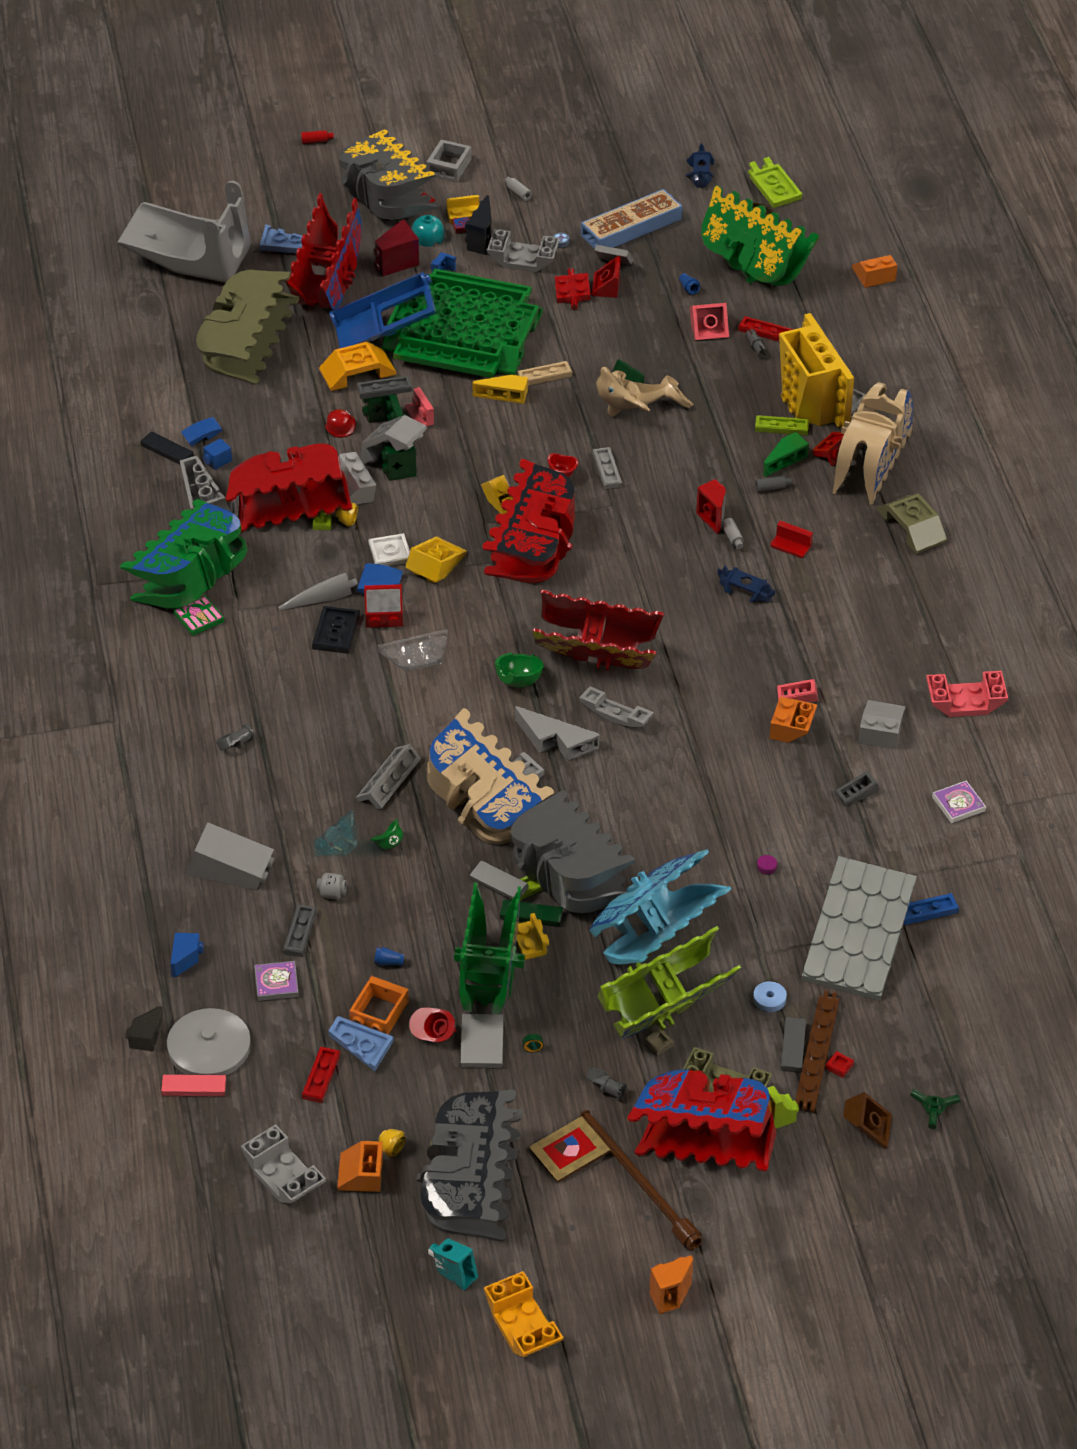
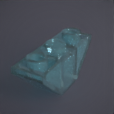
(338, 838)

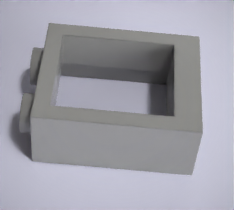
(452, 171)

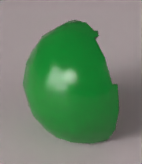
(518, 669)

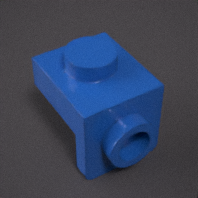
(443, 262)

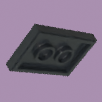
(336, 629)

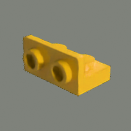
(461, 206)
(531, 938)

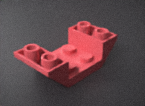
(968, 698)

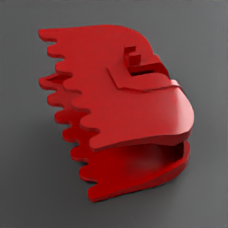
(270, 491)

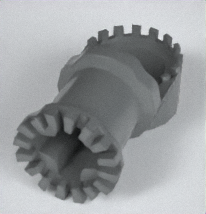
(236, 738)
(607, 1084)

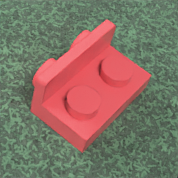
(420, 408)

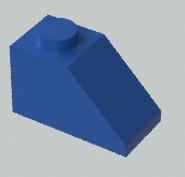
(185, 952)

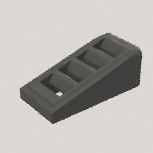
(860, 794)

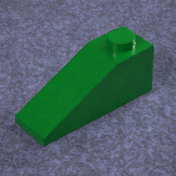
(787, 452)

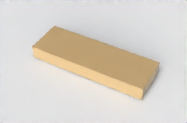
(546, 373)

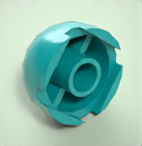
(428, 230)

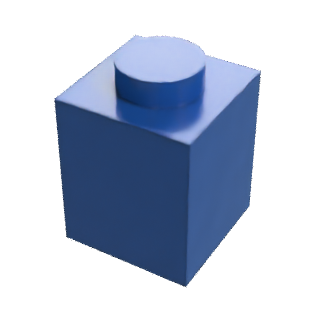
(217, 454)

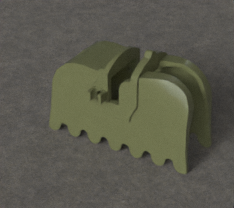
(245, 323)

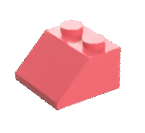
(709, 321)

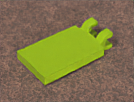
(774, 183)

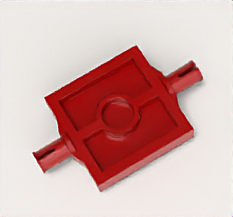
(572, 288)

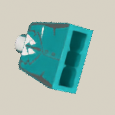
(455, 1262)

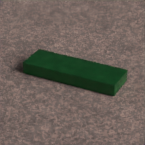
(547, 914)

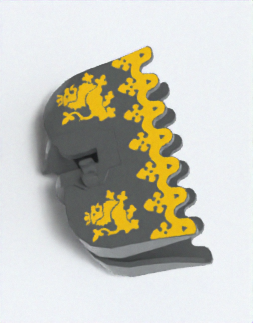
(391, 181)

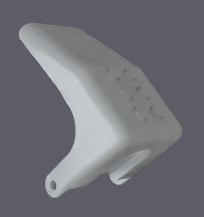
(189, 242)

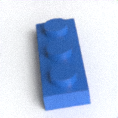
(931, 908)

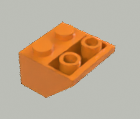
(791, 719)
(361, 1167)
(670, 1283)

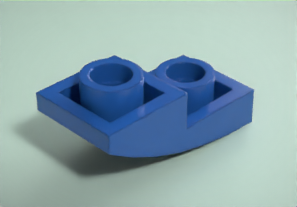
(205, 428)

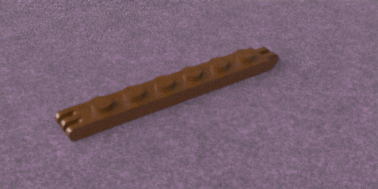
(817, 1051)

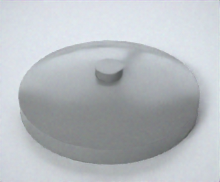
(208, 1042)

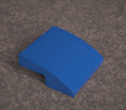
(378, 575)

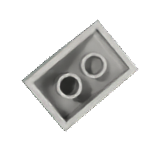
(881, 724)

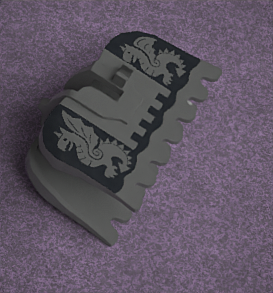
(469, 1162)

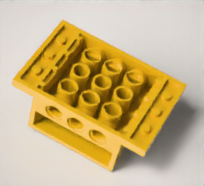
(814, 376)

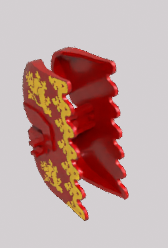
(621, 634)

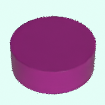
(767, 864)

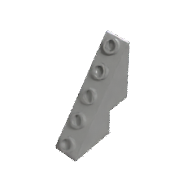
(549, 732)

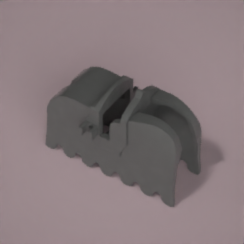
(568, 855)

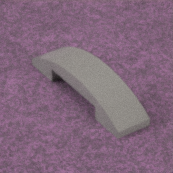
(613, 711)

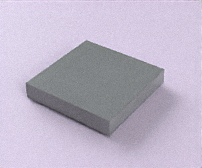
(609, 253)

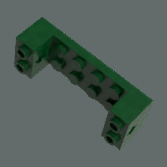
(396, 463)

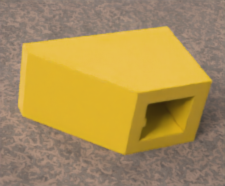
(496, 492)

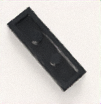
(166, 447)

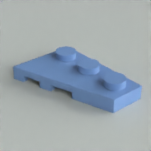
(279, 241)
(361, 1041)

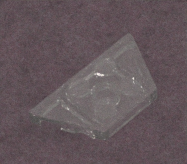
(416, 651)

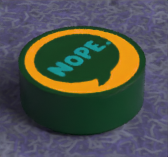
(532, 1043)

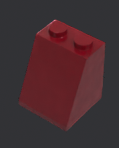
(396, 250)

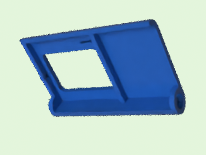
(363, 321)

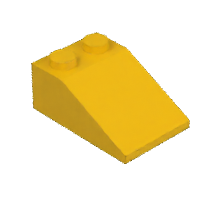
(434, 558)

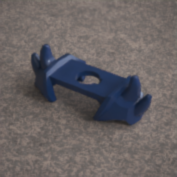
(701, 174)
(759, 587)

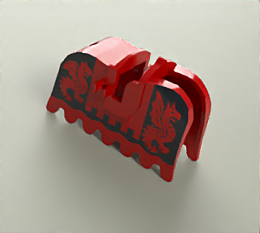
(535, 527)

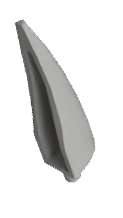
(328, 590)

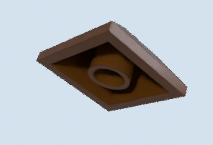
(869, 1118)

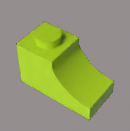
(783, 1108)

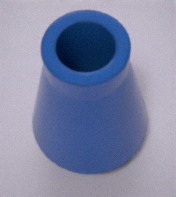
(689, 284)
(388, 957)

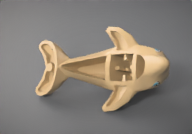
(629, 395)

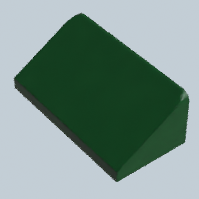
(631, 373)

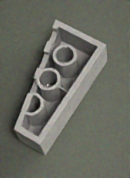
(200, 484)

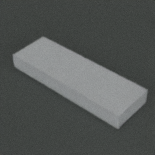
(607, 468)
(497, 880)

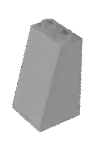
(230, 858)

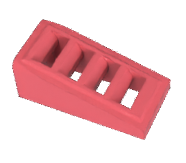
(808, 687)

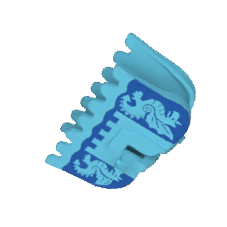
(657, 907)

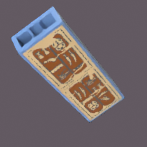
(632, 220)

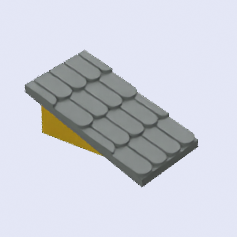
(859, 928)

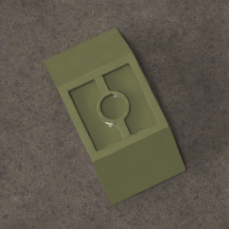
(918, 519)
(703, 1061)

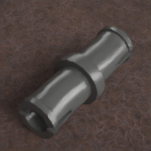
(756, 343)

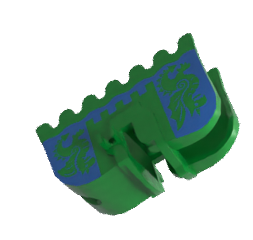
(188, 556)

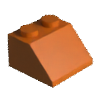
(876, 271)

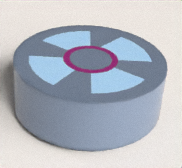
(564, 239)

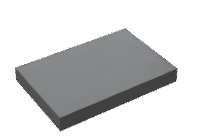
(482, 1041)

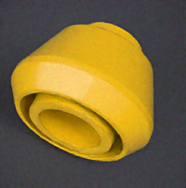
(347, 517)
(393, 1141)

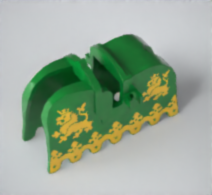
(755, 241)

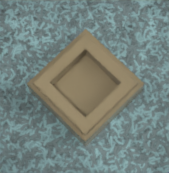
(659, 1042)

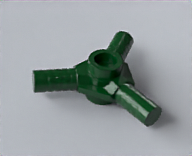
(934, 1105)

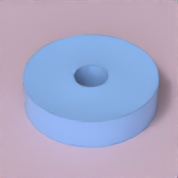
(772, 1003)

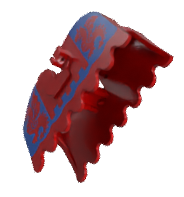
(324, 249)
(720, 1124)

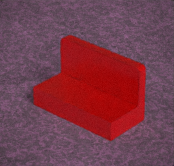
(792, 539)

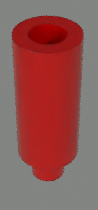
(316, 136)

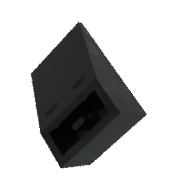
(479, 228)

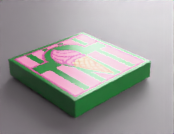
(199, 616)

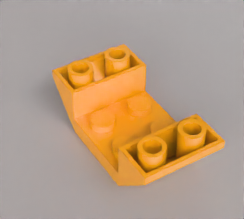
(354, 360)
(520, 1316)

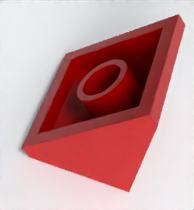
(607, 279)

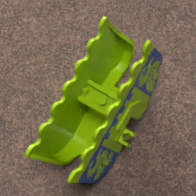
(636, 1002)

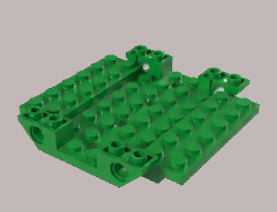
(459, 339)

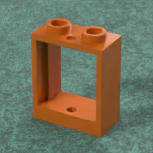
(378, 988)

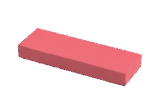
(193, 1085)

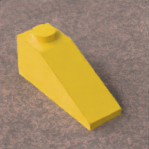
(503, 388)

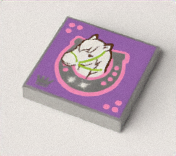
(276, 980)

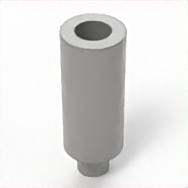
(518, 188)
(733, 533)

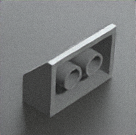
(360, 482)

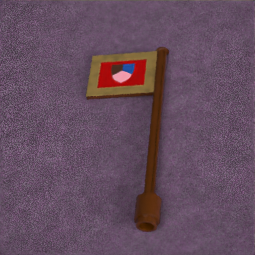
(584, 1143)

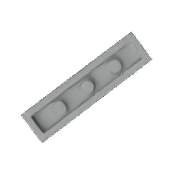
(389, 776)

